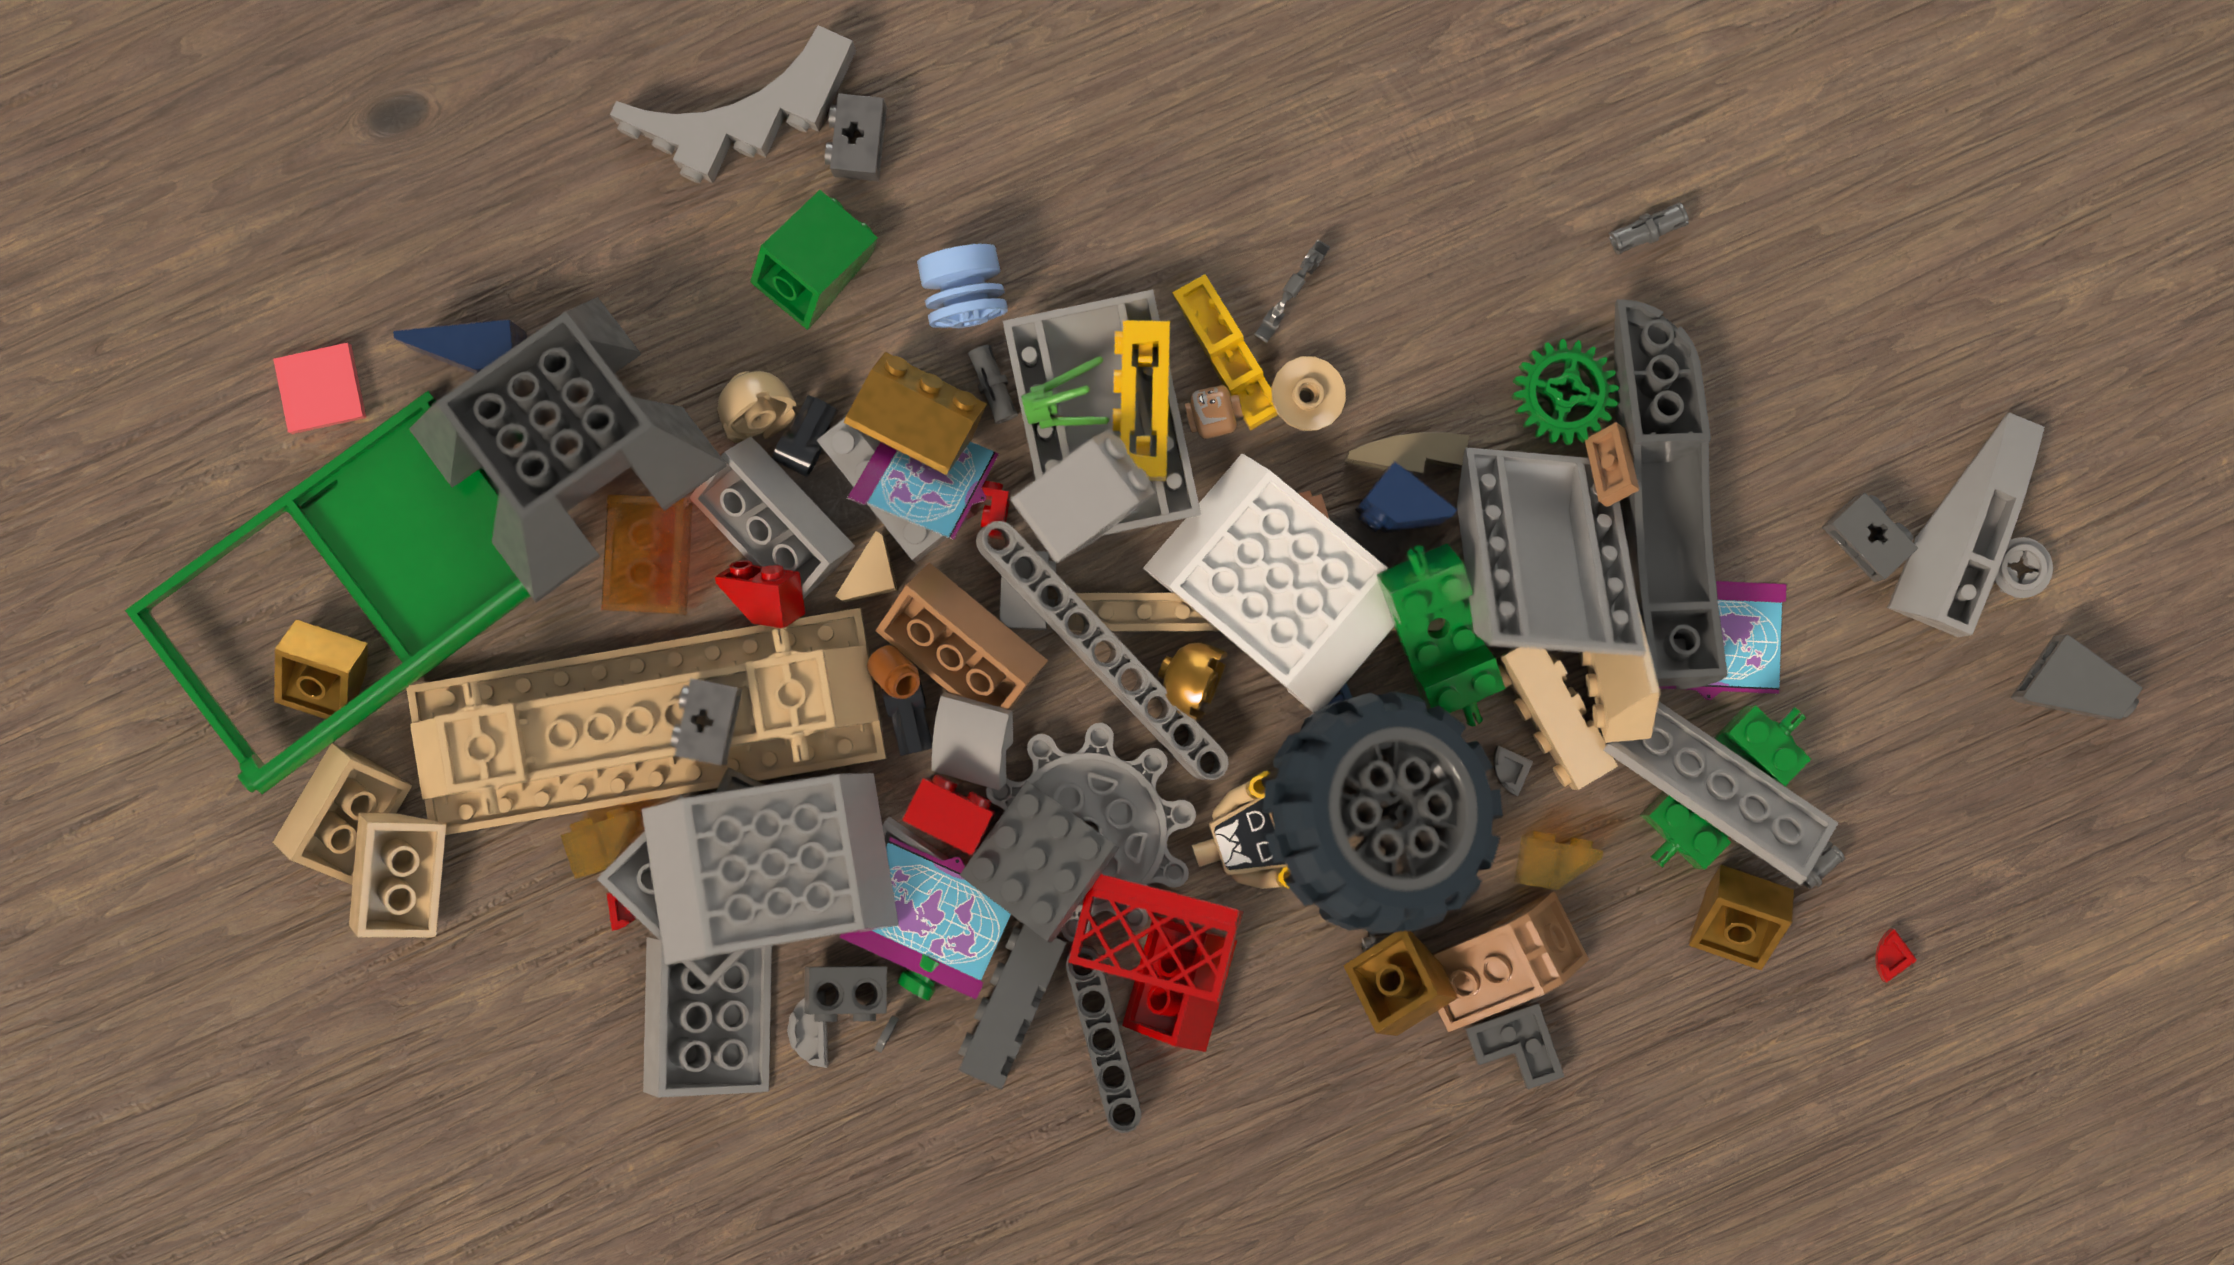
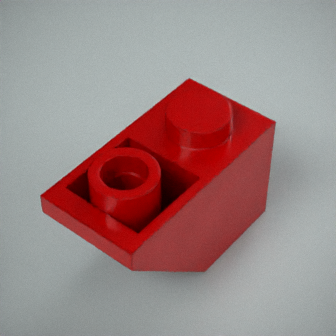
(764, 593)

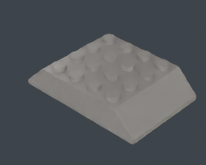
(1065, 338)
(1545, 555)

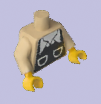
(1241, 840)

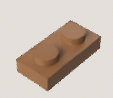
(1611, 464)

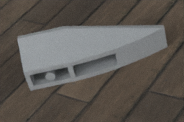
(1969, 533)

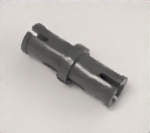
(1648, 228)
(993, 384)

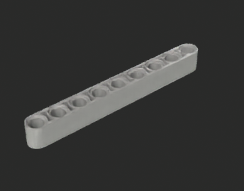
(1084, 645)

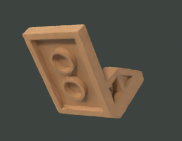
(1510, 962)

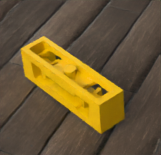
(1143, 336)

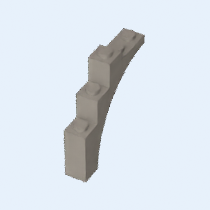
(752, 123)

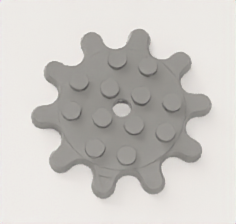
(1122, 804)

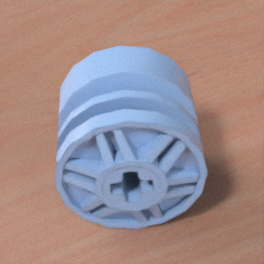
(961, 279)

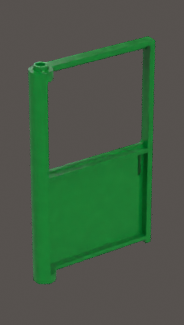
(404, 551)

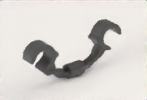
(1291, 289)

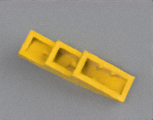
(1226, 349)

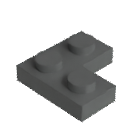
(1521, 1033)

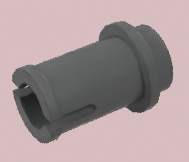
(1826, 863)

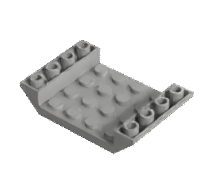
(769, 866)

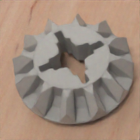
(2036, 558)

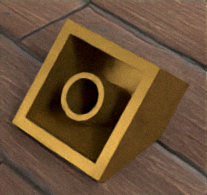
(318, 669)
(1742, 917)
(1399, 983)

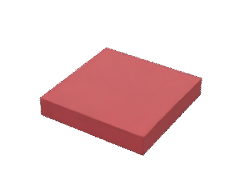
(319, 388)

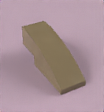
(1412, 452)

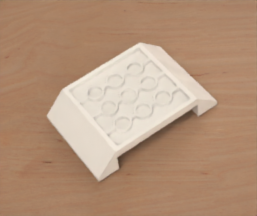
(1278, 582)

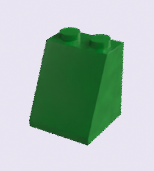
(812, 258)

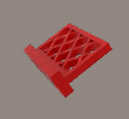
(1164, 903)

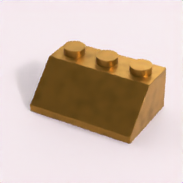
(915, 413)

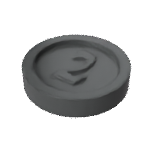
(886, 1034)

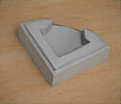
(1511, 769)

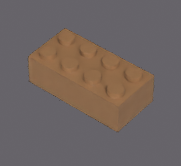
(959, 641)

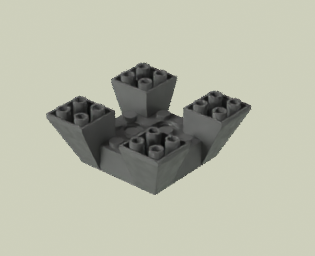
(538, 480)

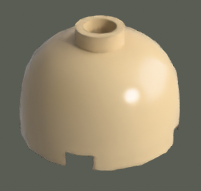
(755, 405)

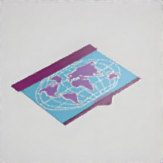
(922, 493)
(1750, 638)
(936, 918)

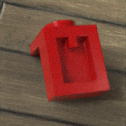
(999, 506)

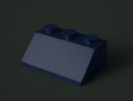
(1402, 504)

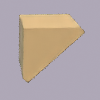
(870, 574)

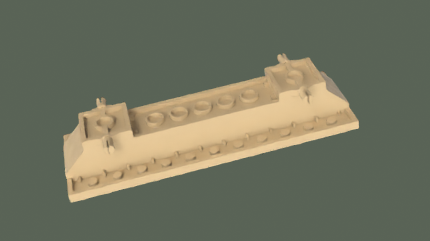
(603, 722)

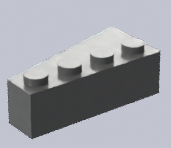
(1011, 1007)

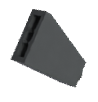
(2077, 682)

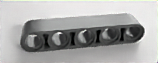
(1104, 1057)

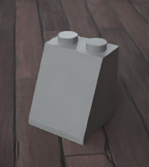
(1083, 495)

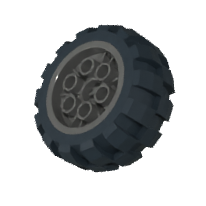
(1444, 805)

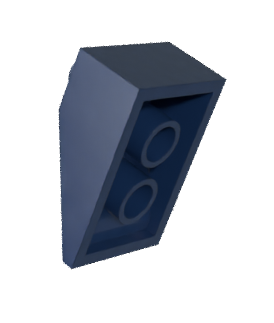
(464, 345)

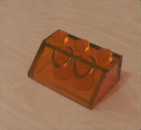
(646, 556)

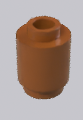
(893, 672)

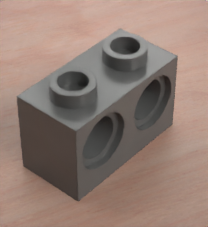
(845, 981)

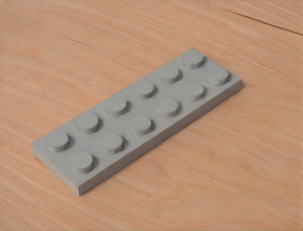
(1729, 793)

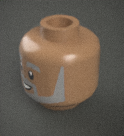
(1213, 412)

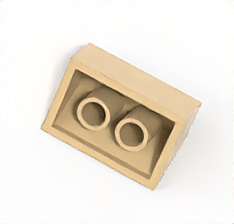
(1623, 693)
(325, 817)
(396, 876)

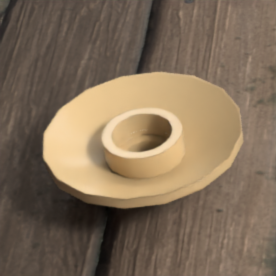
(1320, 381)

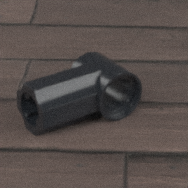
(799, 445)
(909, 721)

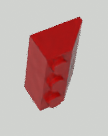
(1169, 1014)

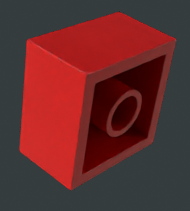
(949, 814)

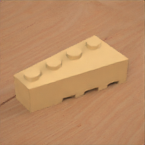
(1556, 715)

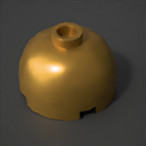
(1192, 677)

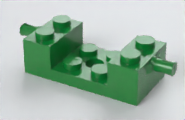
(1447, 665)
(1756, 740)

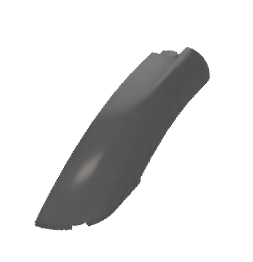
(1671, 514)

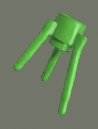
(1041, 404)

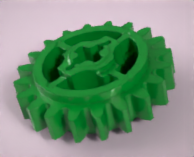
(1573, 360)

